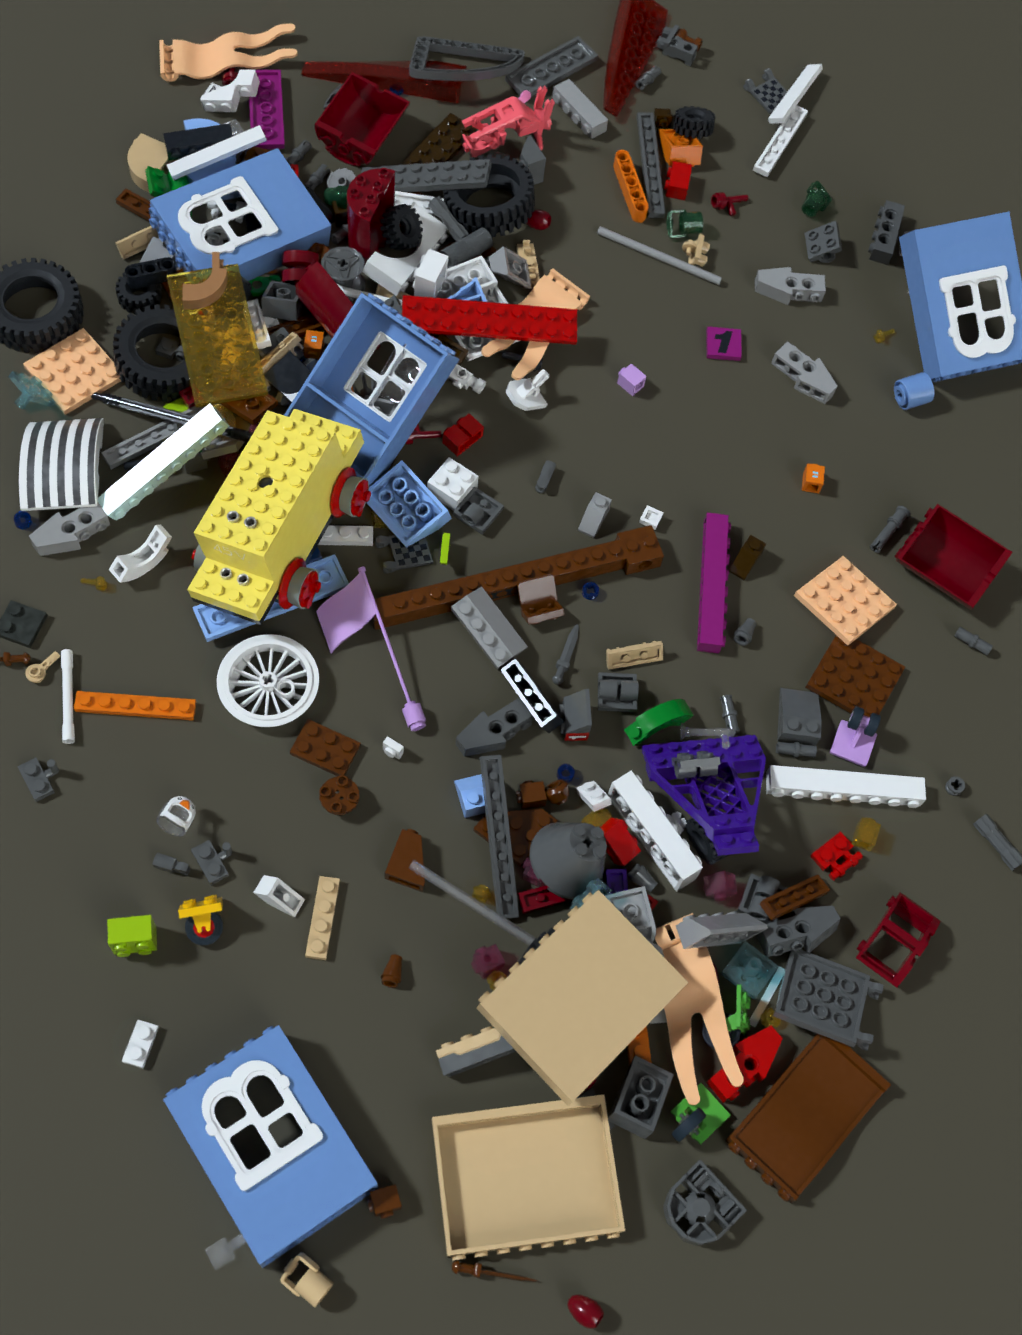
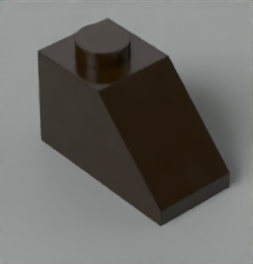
(747, 557)

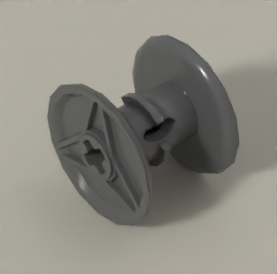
(345, 267)

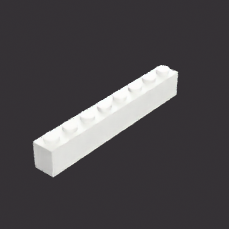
(845, 785)

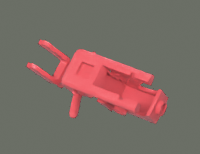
(508, 114)

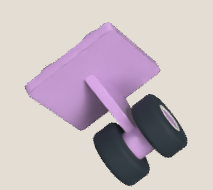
(852, 740)

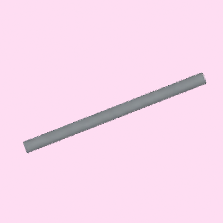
(659, 255)

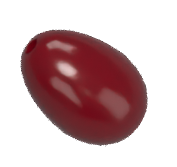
(539, 220)
(585, 1311)

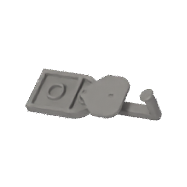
(637, 910)

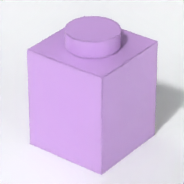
(631, 379)

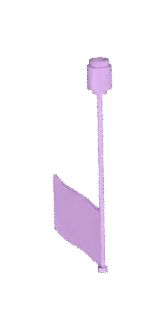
(348, 613)

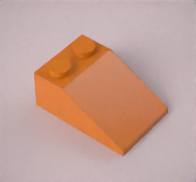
(680, 148)

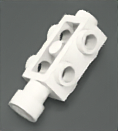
(464, 379)

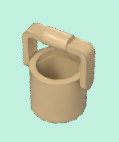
(312, 1285)

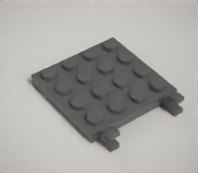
(825, 998)

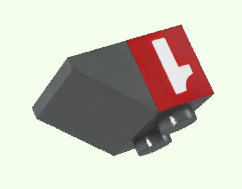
(576, 716)

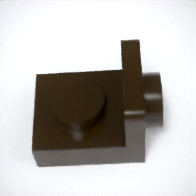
(662, 118)

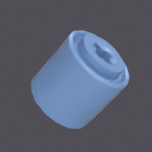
(914, 390)

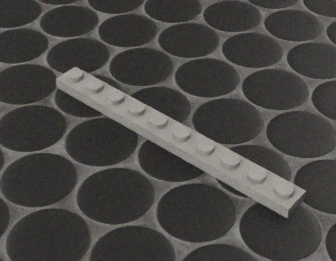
(145, 440)

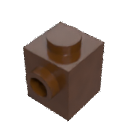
(531, 794)
(384, 1201)

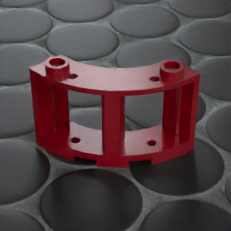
(917, 918)

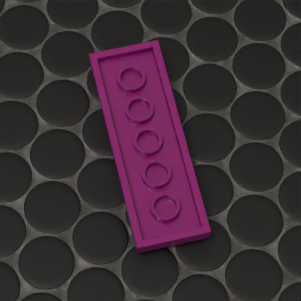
(267, 109)

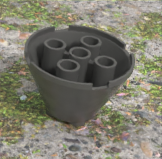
(568, 857)

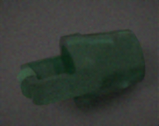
(336, 194)
(816, 199)

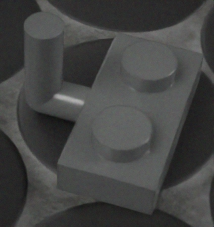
(37, 778)
(211, 862)

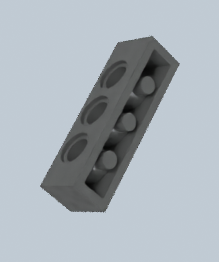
(886, 233)

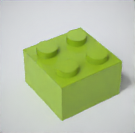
(132, 935)

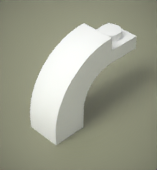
(143, 559)

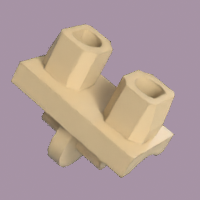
(694, 249)

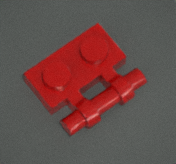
(832, 851)

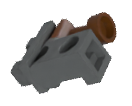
(678, 44)

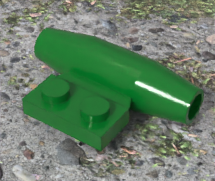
(160, 183)

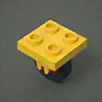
(203, 921)

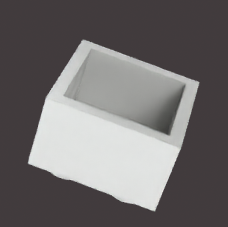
(430, 274)
(452, 483)

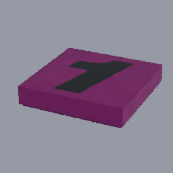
(723, 343)

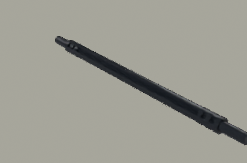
(162, 413)

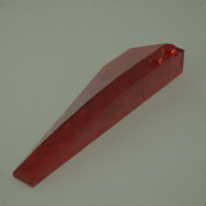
(632, 43)
(390, 75)

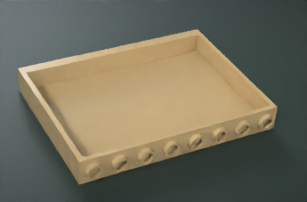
(581, 996)
(526, 1177)

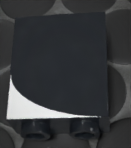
(288, 376)

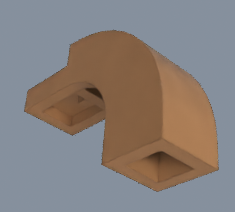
(206, 293)

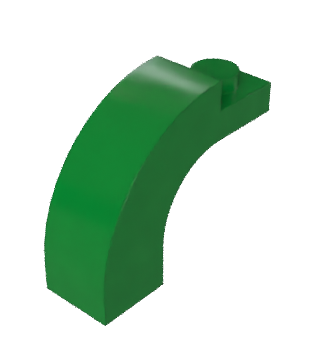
(657, 718)

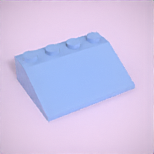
(407, 505)

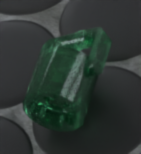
(688, 223)

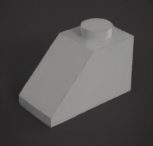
(595, 515)

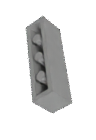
(580, 109)

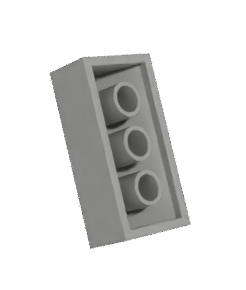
(489, 627)
(718, 929)

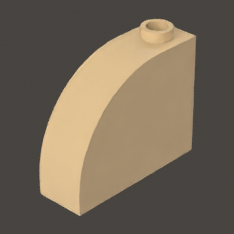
(144, 153)

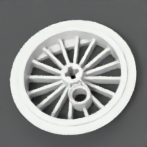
(239, 657)

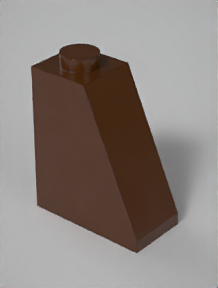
(406, 850)

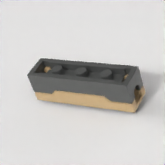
(472, 1051)

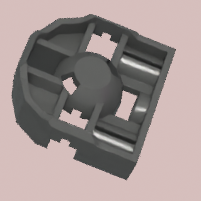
(692, 1207)

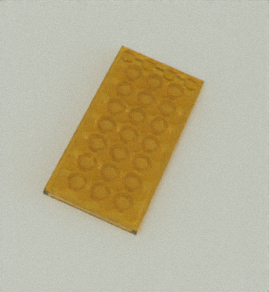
(218, 341)

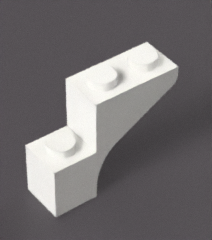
(227, 97)

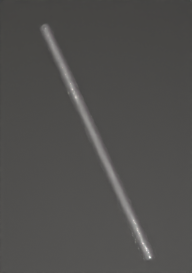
(471, 902)

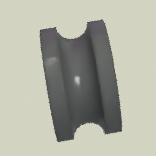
(959, 782)

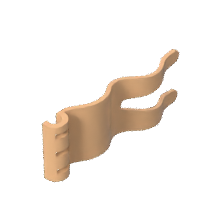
(212, 58)
(545, 294)
(698, 996)

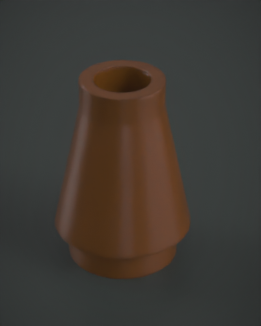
(392, 973)

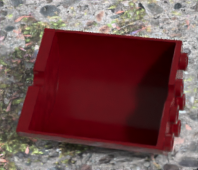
(359, 120)
(366, 202)
(324, 298)
(953, 556)

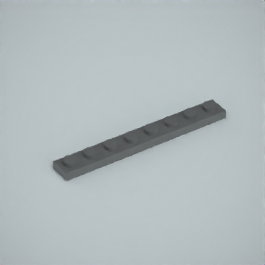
(650, 165)
(499, 836)

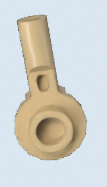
(36, 672)

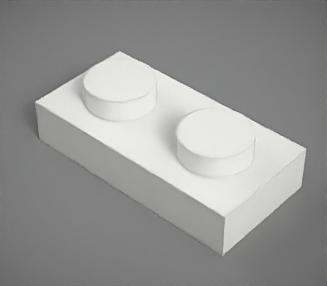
(593, 796)
(140, 1044)

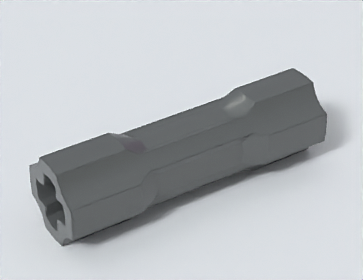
(441, 211)
(989, 829)

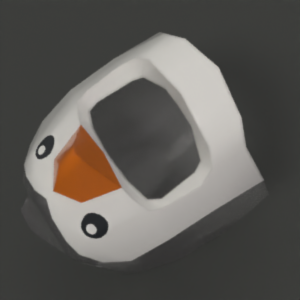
(176, 816)

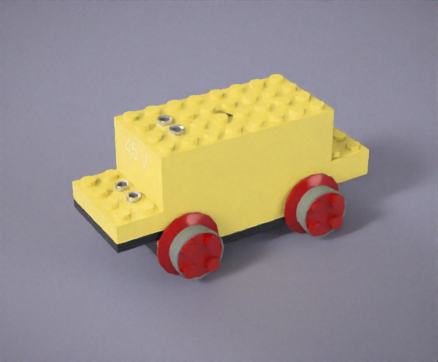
(274, 515)

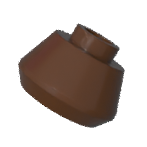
(557, 792)

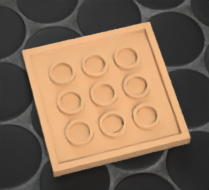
(74, 370)
(845, 600)

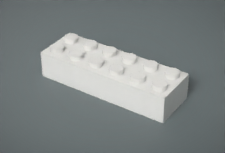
(651, 826)

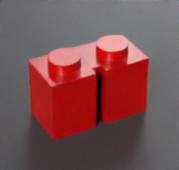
(678, 180)
(463, 434)
(621, 843)

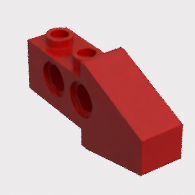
(758, 1050)

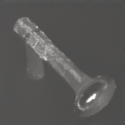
(724, 733)

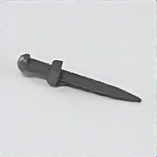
(563, 663)

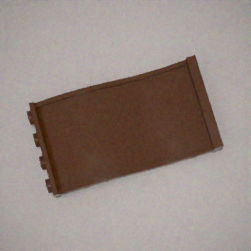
(807, 1115)

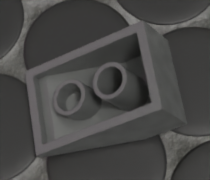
(799, 717)
(640, 1098)

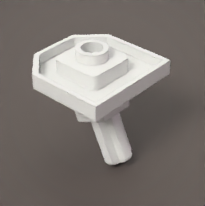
(526, 392)

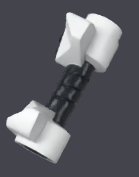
(216, 211)

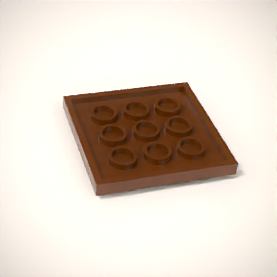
(855, 676)

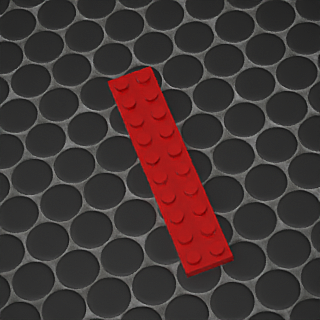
(492, 319)

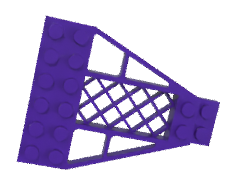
(728, 831)

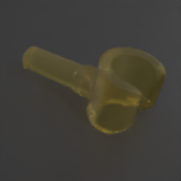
(880, 335)
(100, 582)

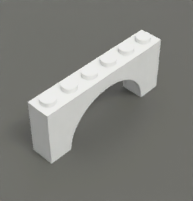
(396, 272)

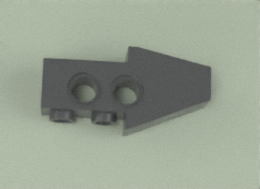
(479, 738)
(804, 928)

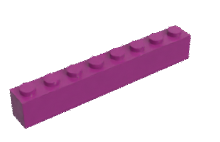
(712, 583)

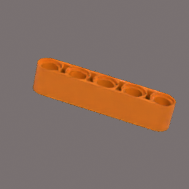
(630, 186)

